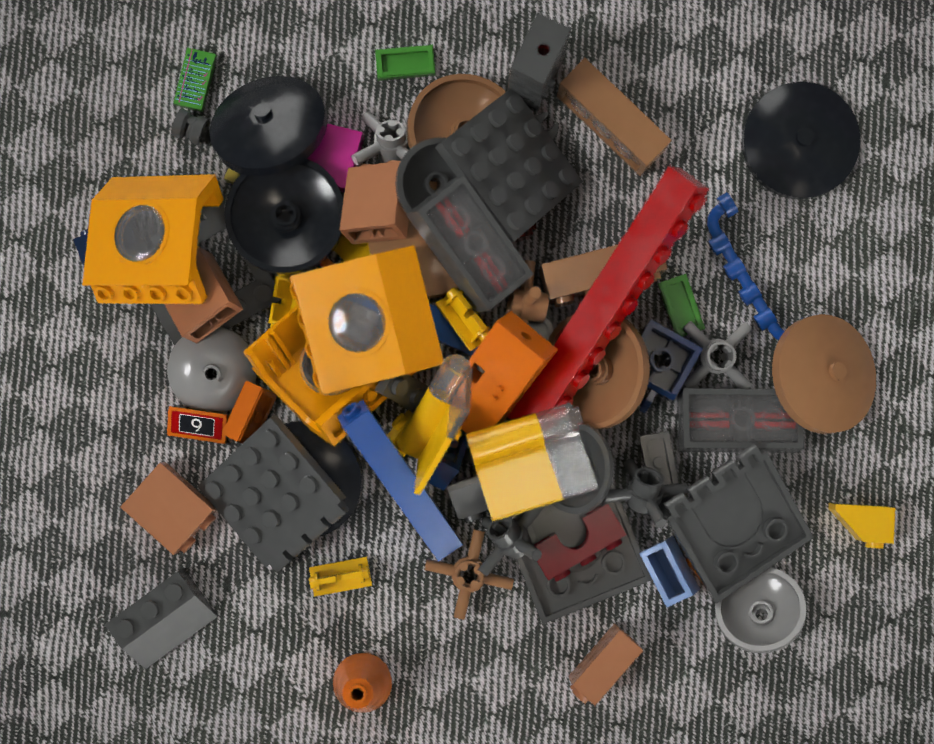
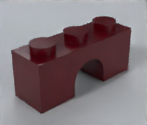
(601, 532)

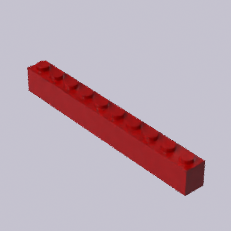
(616, 291)

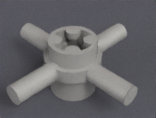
(389, 141)
(728, 357)

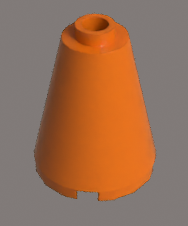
(369, 675)

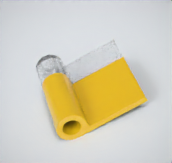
(438, 417)
(531, 461)

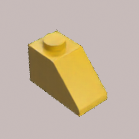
(867, 523)

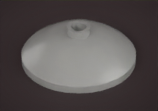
(219, 351)
(768, 593)

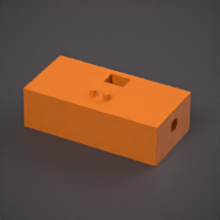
(504, 370)

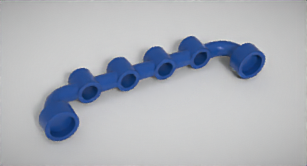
(735, 268)

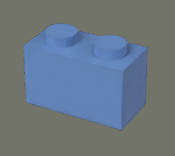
(669, 571)

